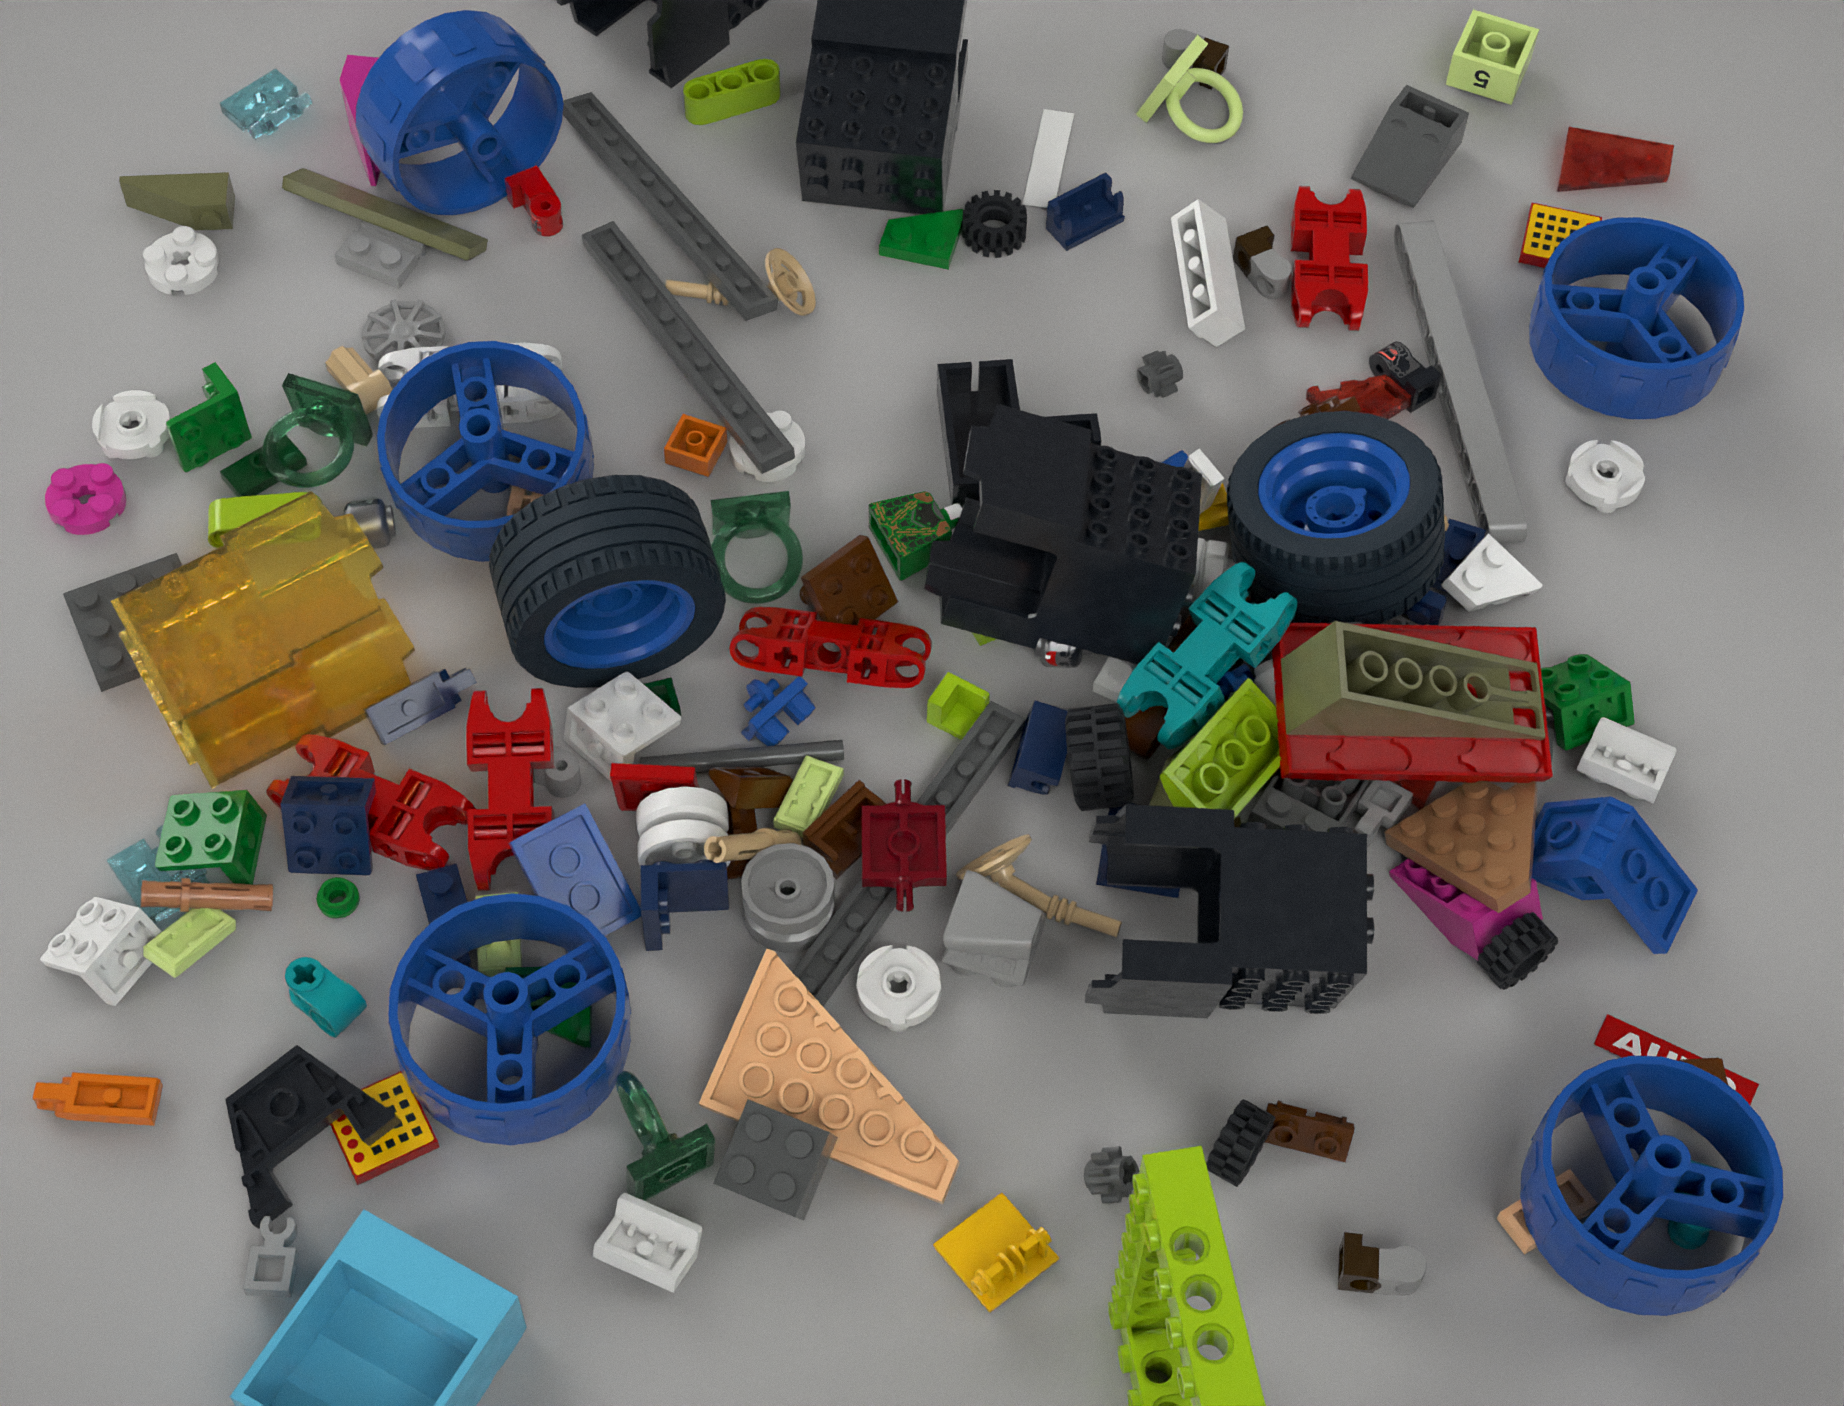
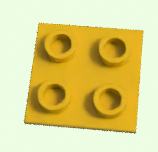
(996, 1252)

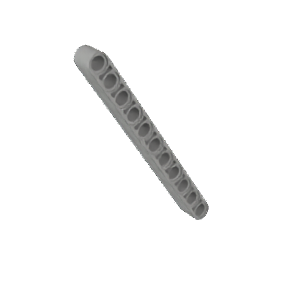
(1461, 385)

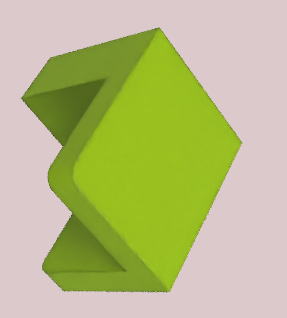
(956, 705)

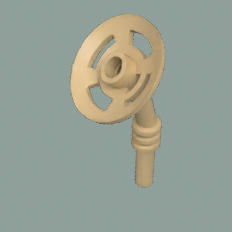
(782, 283)
(998, 865)

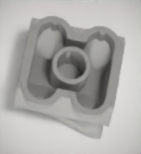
(992, 932)

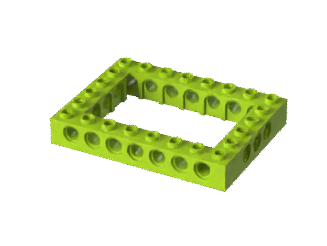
(1167, 1225)

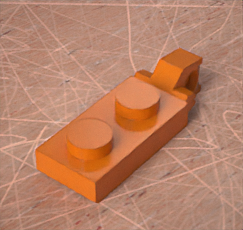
(102, 1098)

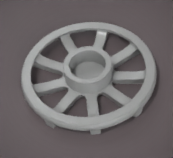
(403, 332)

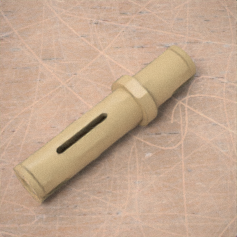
(746, 845)

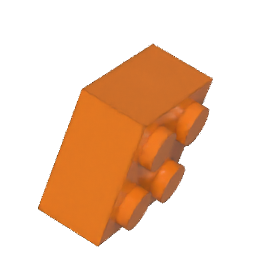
(695, 445)

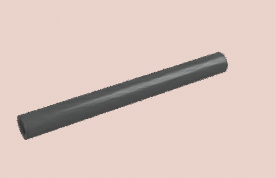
(752, 756)

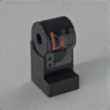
(1407, 372)

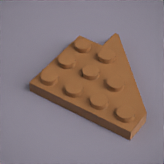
(1475, 840)

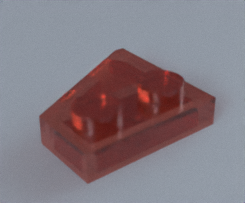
(1374, 395)

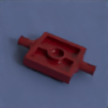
(904, 845)

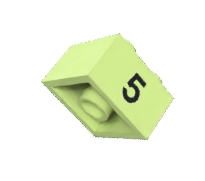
(1492, 56)

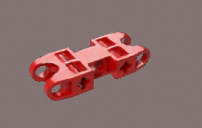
(1328, 277)
(857, 647)
(509, 755)
(400, 813)

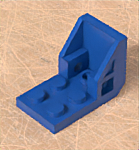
(1610, 853)

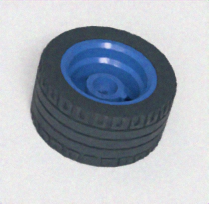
(1338, 517)
(606, 580)

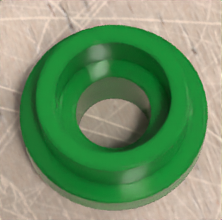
(335, 888)

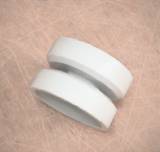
(678, 823)

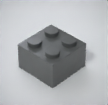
(775, 1159)

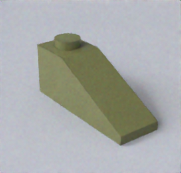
(189, 200)

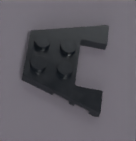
(287, 1109)

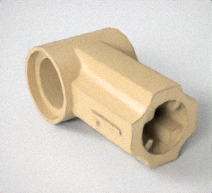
(357, 377)

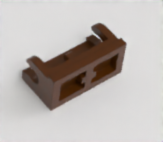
(839, 829)

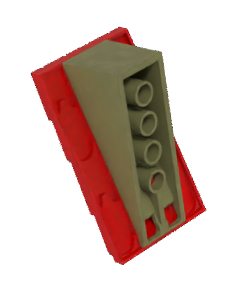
(1411, 703)

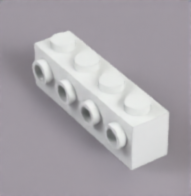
(1207, 273)

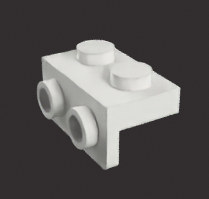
(1626, 760)
(649, 1242)

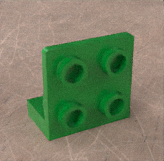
(211, 425)
(1581, 694)
(212, 832)

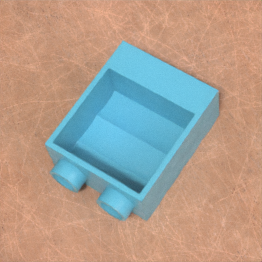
(387, 1329)

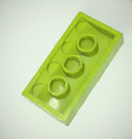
(1228, 755)

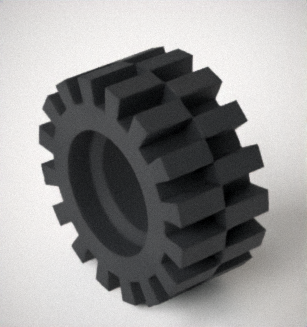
(989, 238)
(1517, 950)
(1240, 1142)

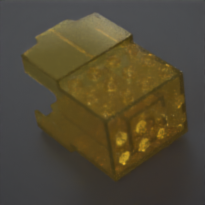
(266, 638)

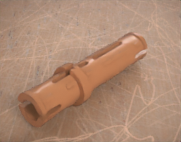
(206, 895)

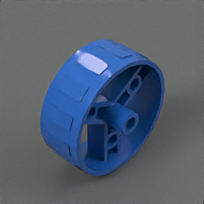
(439, 91)
(1646, 360)
(472, 374)
(510, 1025)
(1590, 1253)

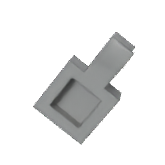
(1381, 805)

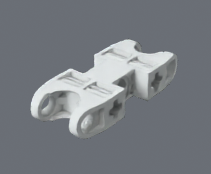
(522, 401)

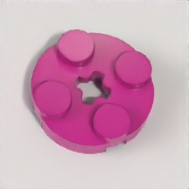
(85, 479)

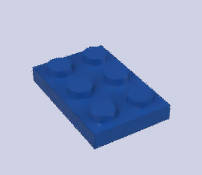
(576, 868)

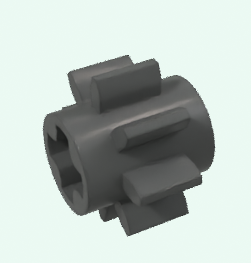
(1160, 373)
(1110, 1174)

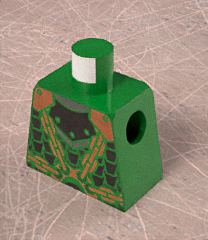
(908, 527)

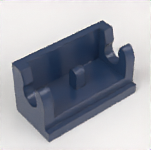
(1084, 212)
(1040, 749)

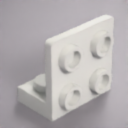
(617, 722)
(104, 947)

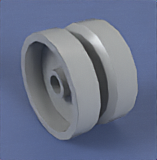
(787, 897)

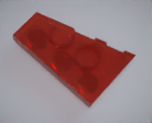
(1611, 160)

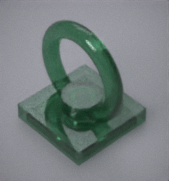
(326, 412)
(753, 518)
(665, 1156)

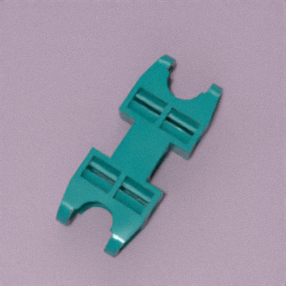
(1224, 633)

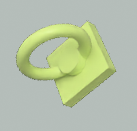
(1176, 84)

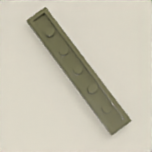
(384, 214)

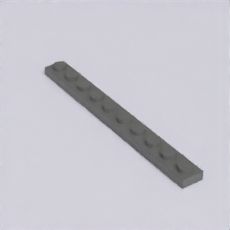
(670, 207)
(689, 348)
(869, 907)

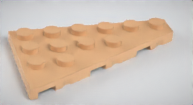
(803, 1064)

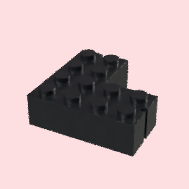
(963, 408)

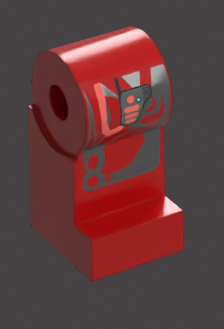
(538, 199)

